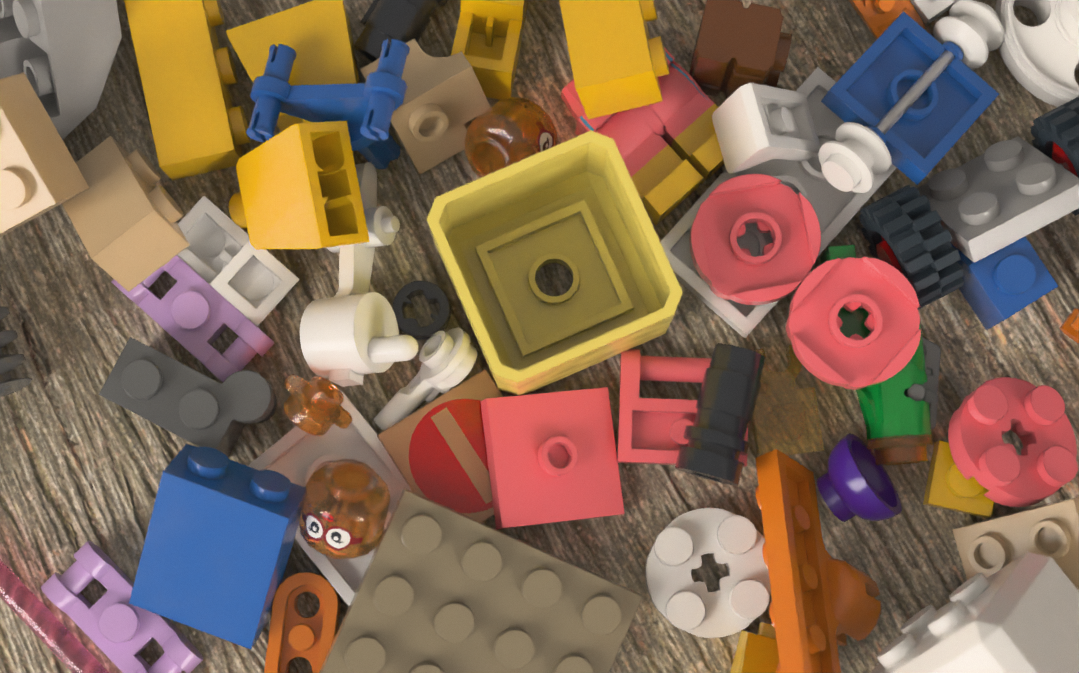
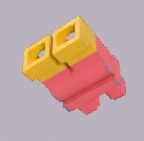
(663, 144)

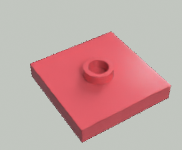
(551, 457)

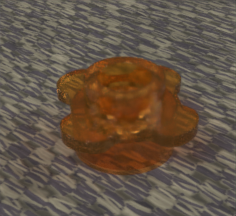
(315, 405)

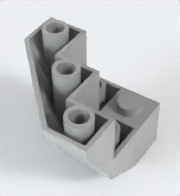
(62, 51)

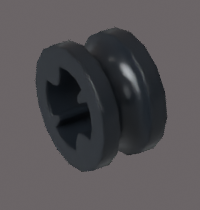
(433, 295)

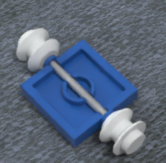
(910, 97)

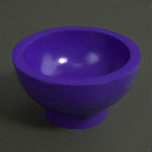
(856, 484)

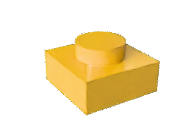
(950, 489)

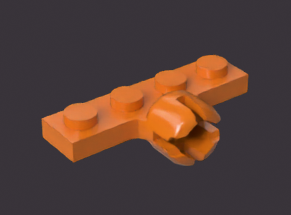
(811, 592)

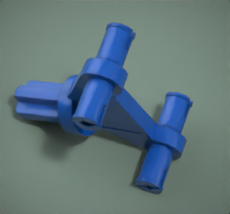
(364, 106)

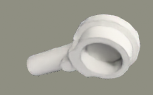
(445, 363)

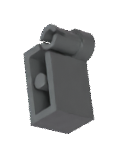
(187, 400)

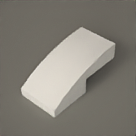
(230, 264)

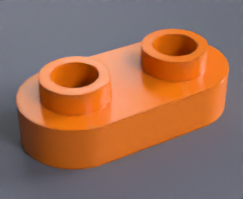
(301, 636)

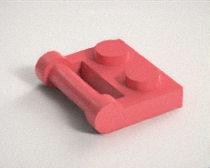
(655, 427)

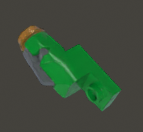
(902, 407)

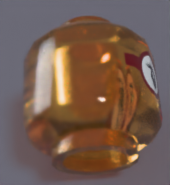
(508, 134)
(344, 509)

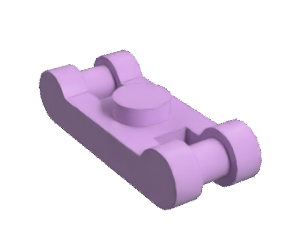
(197, 317)
(112, 622)

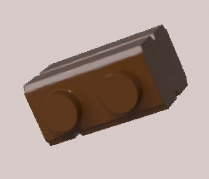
(738, 47)

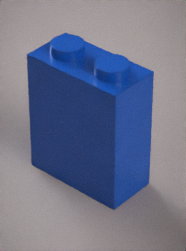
(217, 544)

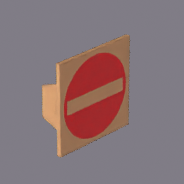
(444, 448)

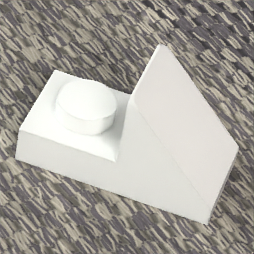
(764, 125)

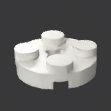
(688, 603)

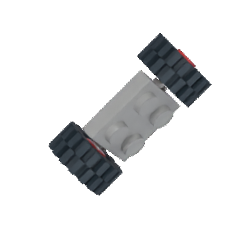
(978, 205)

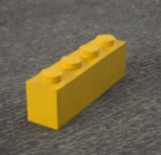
(613, 54)
(187, 85)

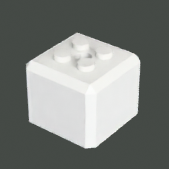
(996, 624)

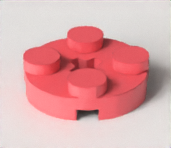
(774, 209)
(891, 322)
(1038, 421)

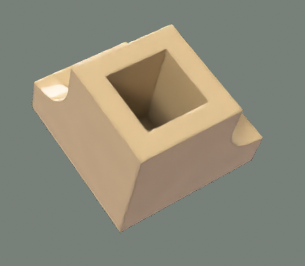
(436, 105)

